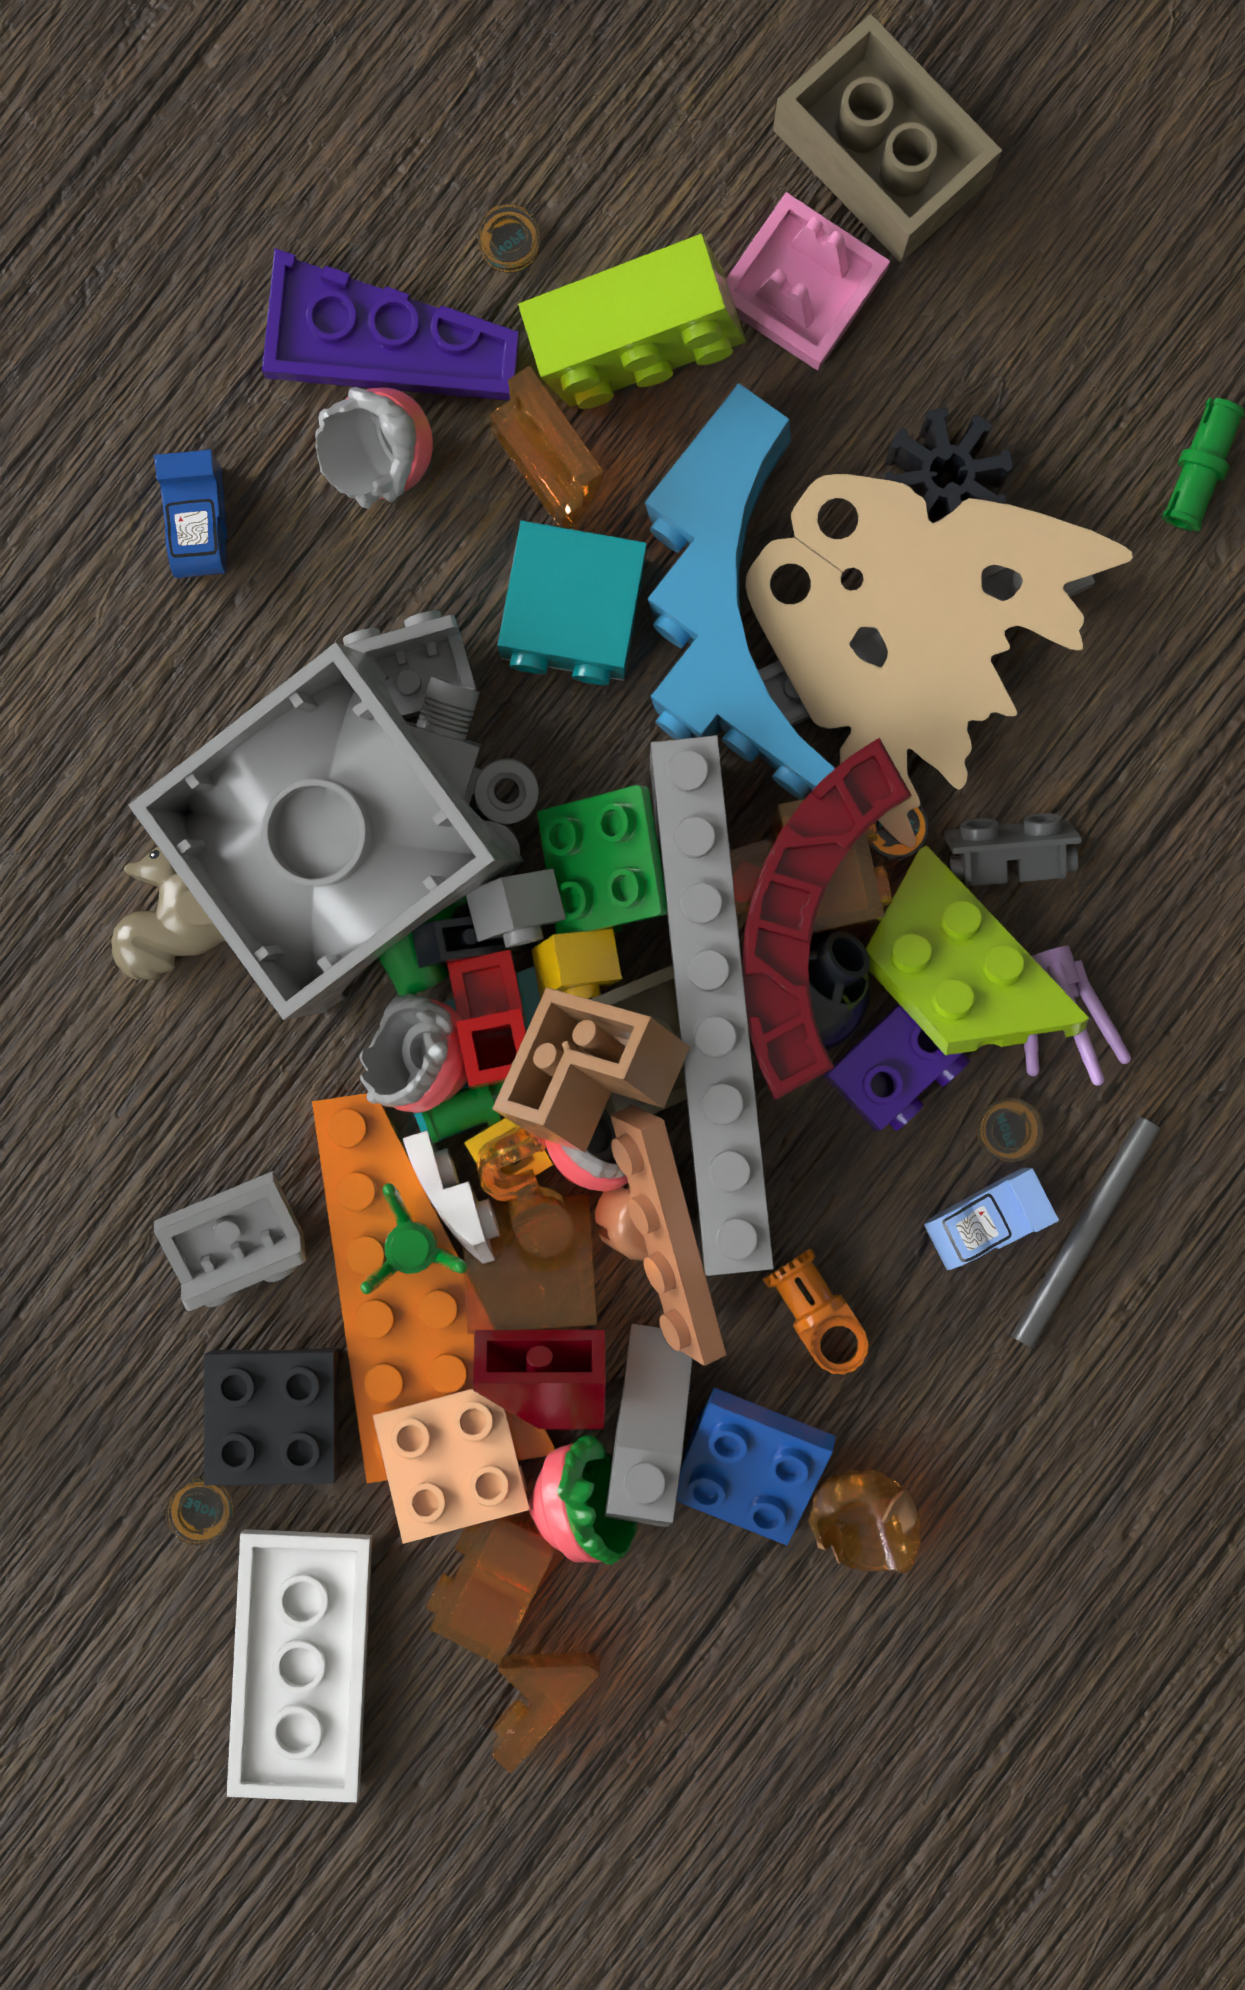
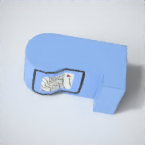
(991, 1218)

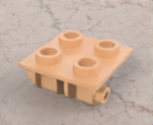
(450, 1464)

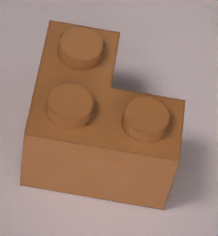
(574, 1061)

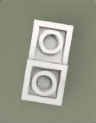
(457, 1205)

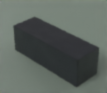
(455, 940)

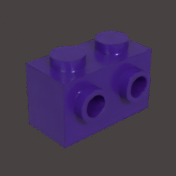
(891, 1069)

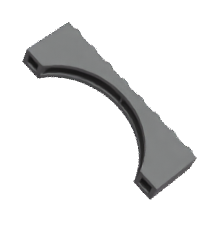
(711, 1006)

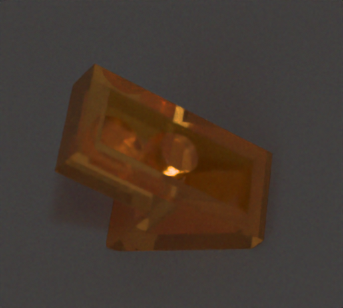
(552, 1686)

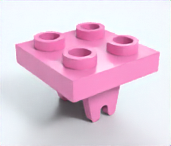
(804, 280)

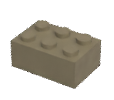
(885, 138)

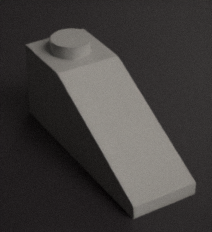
(649, 1430)

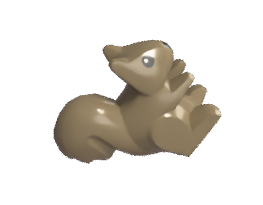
(150, 940)

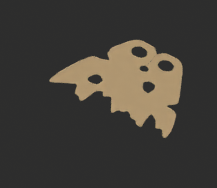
(928, 608)

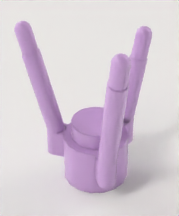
(1073, 979)

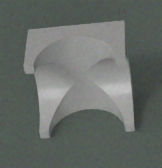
(319, 832)

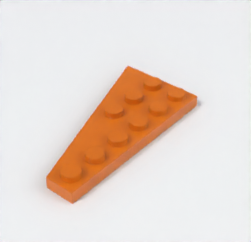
(410, 1332)

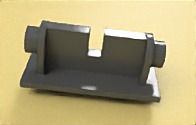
(1036, 845)

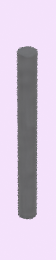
(1085, 1232)

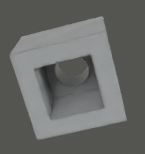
(516, 907)

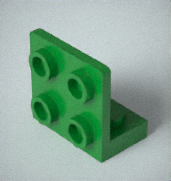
(604, 860)

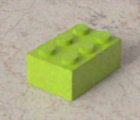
(633, 323)

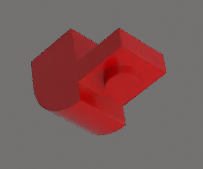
(491, 1015)

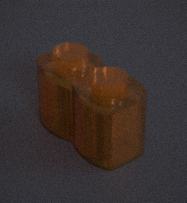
(491, 1587)

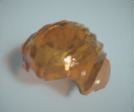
(866, 1521)

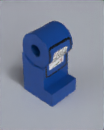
(193, 512)

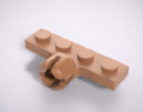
(654, 1226)

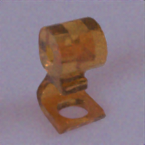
(536, 1212)

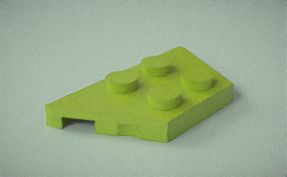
(962, 968)

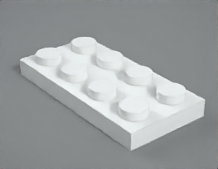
(299, 1665)

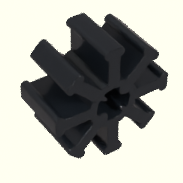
(925, 464)

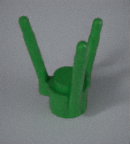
(408, 1246)

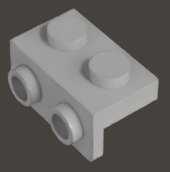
(413, 654)
(232, 1242)

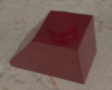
(543, 1375)

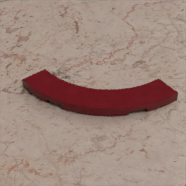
(786, 909)

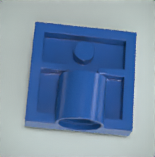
(752, 1466)

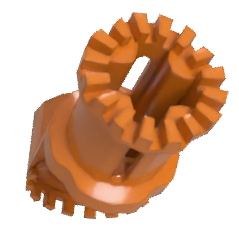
(824, 1313)

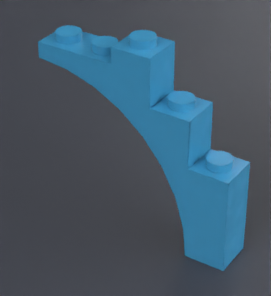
(707, 510)

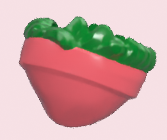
(571, 1504)

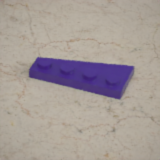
(371, 337)

